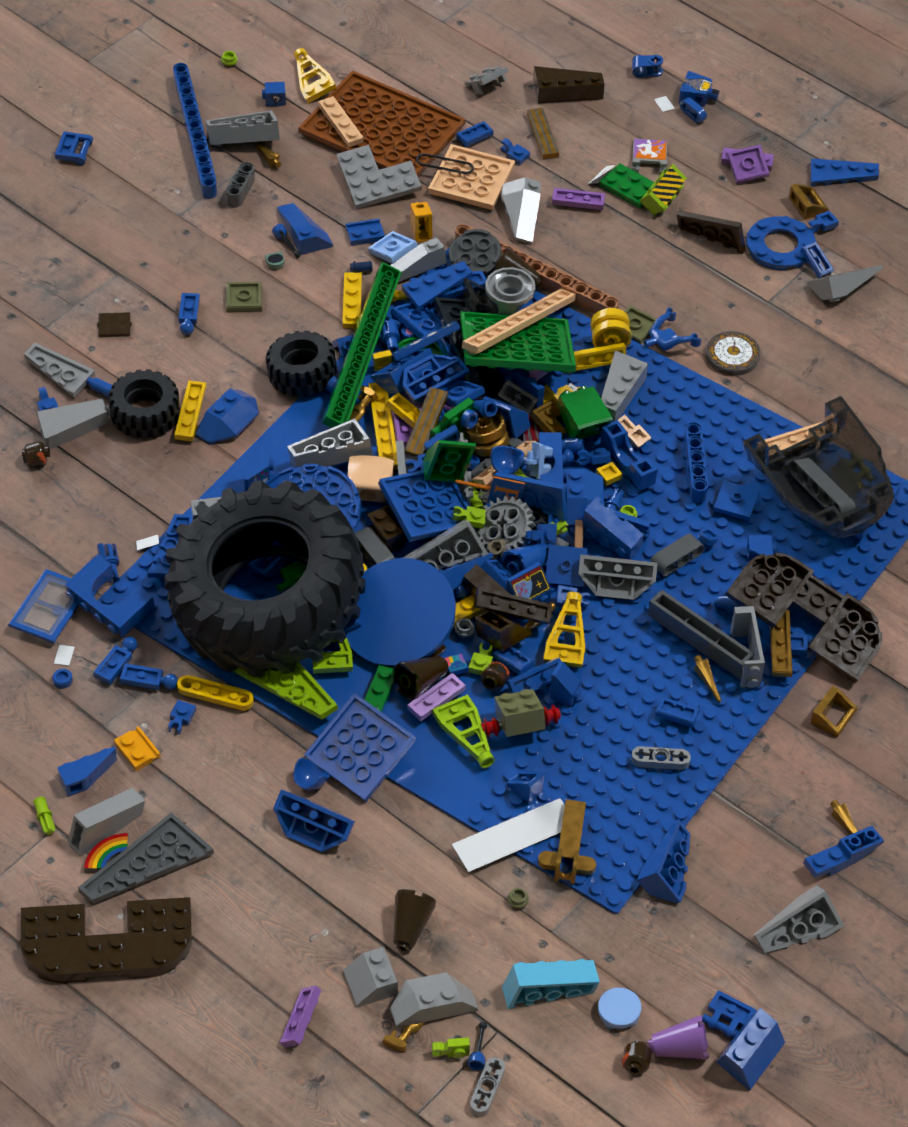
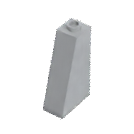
(71, 421)
(104, 820)

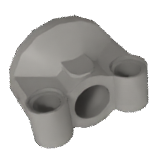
(510, 289)

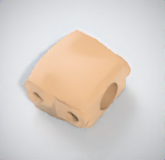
(366, 472)

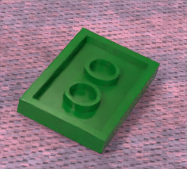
(626, 184)

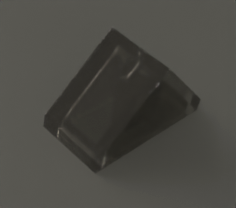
(517, 397)

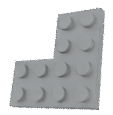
(372, 185)

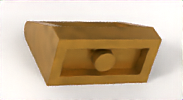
(803, 205)
(832, 697)

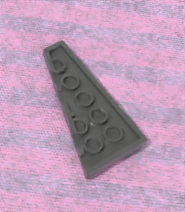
(155, 853)

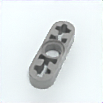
(654, 763)
(487, 1095)

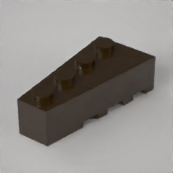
(567, 85)

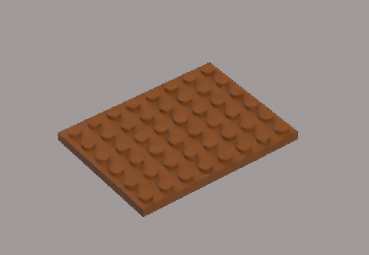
(389, 120)

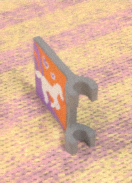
(649, 152)

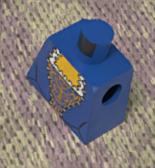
(698, 88)

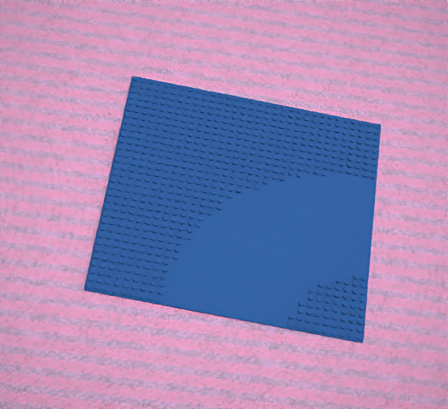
(627, 653)

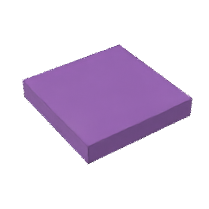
(748, 164)

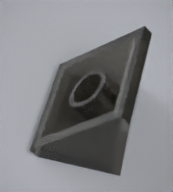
(477, 298)

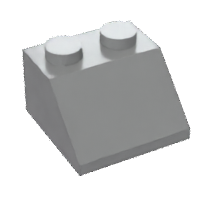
(371, 977)

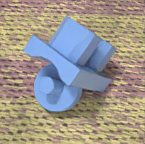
(535, 459)

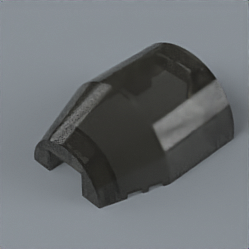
(846, 455)

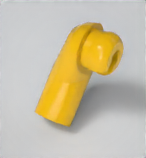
(398, 295)

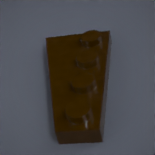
(721, 230)

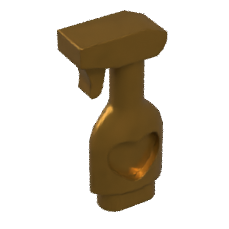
(366, 395)
(399, 1044)

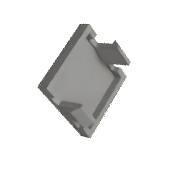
(488, 75)

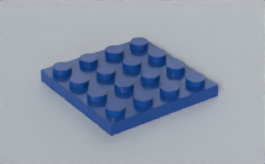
(421, 504)
(360, 747)

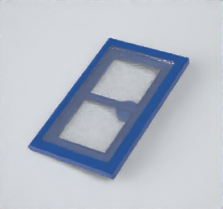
(45, 608)

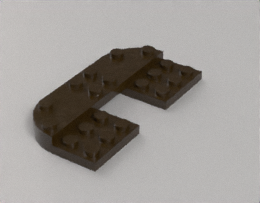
(849, 627)
(59, 951)

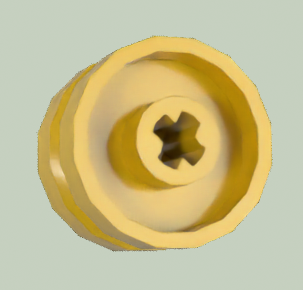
(610, 327)

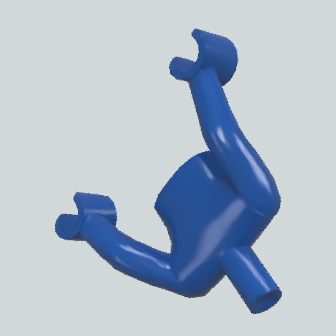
(667, 338)

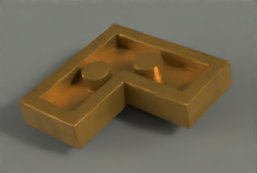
(547, 416)

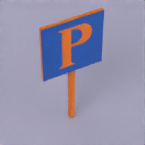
(499, 488)

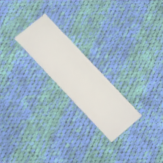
(511, 835)

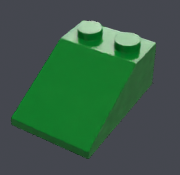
(447, 460)

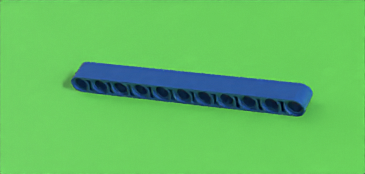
(195, 131)

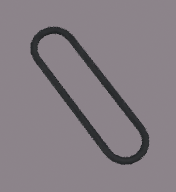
(442, 168)

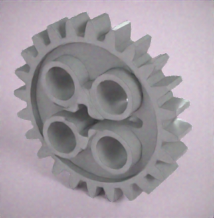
(520, 524)

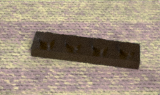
(512, 605)

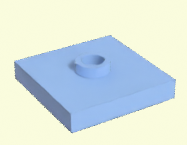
(392, 247)

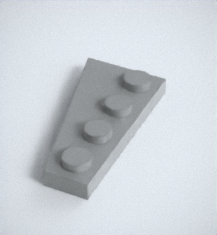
(63, 371)

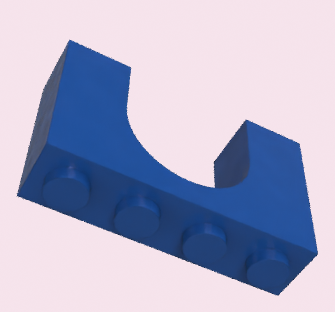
(118, 617)

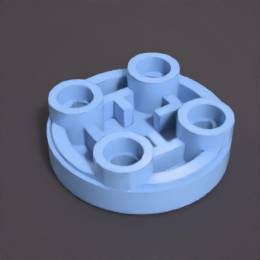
(619, 1008)

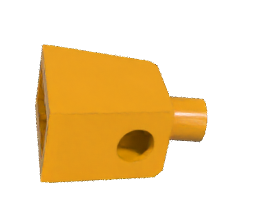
(421, 215)

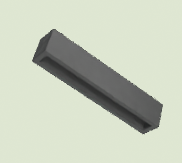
(699, 633)

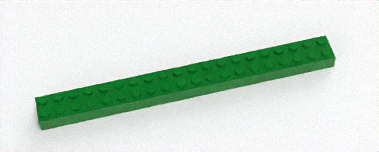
(362, 346)

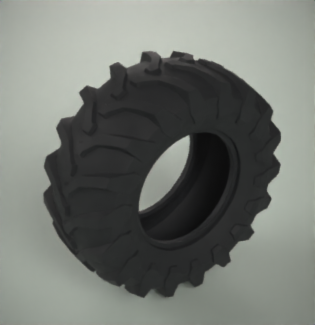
(274, 629)

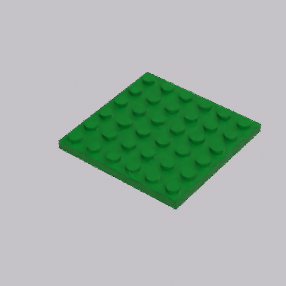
(539, 346)

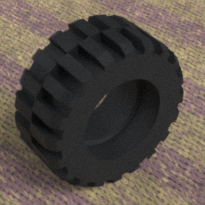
(300, 348)
(149, 420)

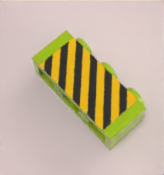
(663, 190)

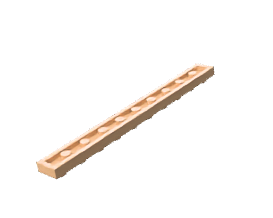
(518, 321)

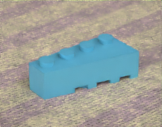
(549, 980)

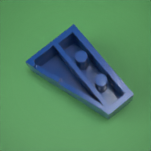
(610, 531)

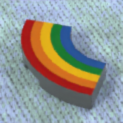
(105, 852)

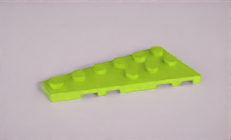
(295, 688)

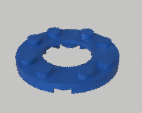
(770, 258)

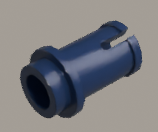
(361, 267)

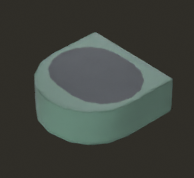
(275, 260)

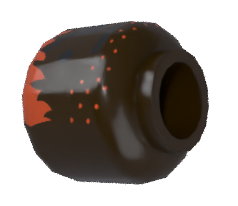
(35, 454)
(495, 676)
(636, 1057)

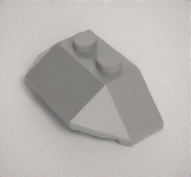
(617, 576)
(431, 999)

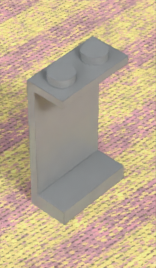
(745, 624)

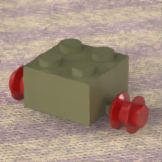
(519, 714)

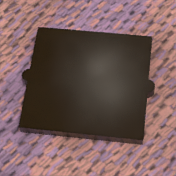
(114, 324)

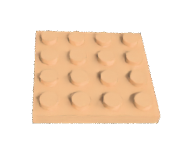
(479, 187)

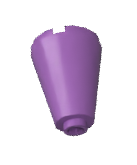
(681, 1040)

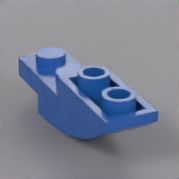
(845, 853)

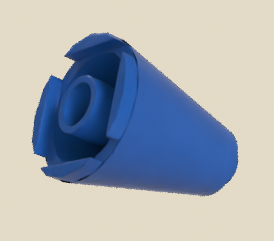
(523, 557)

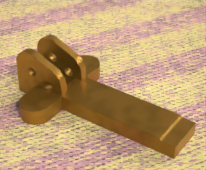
(569, 845)

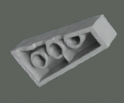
(243, 128)
(622, 383)
(331, 446)
(451, 547)

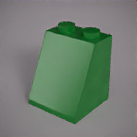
(583, 412)

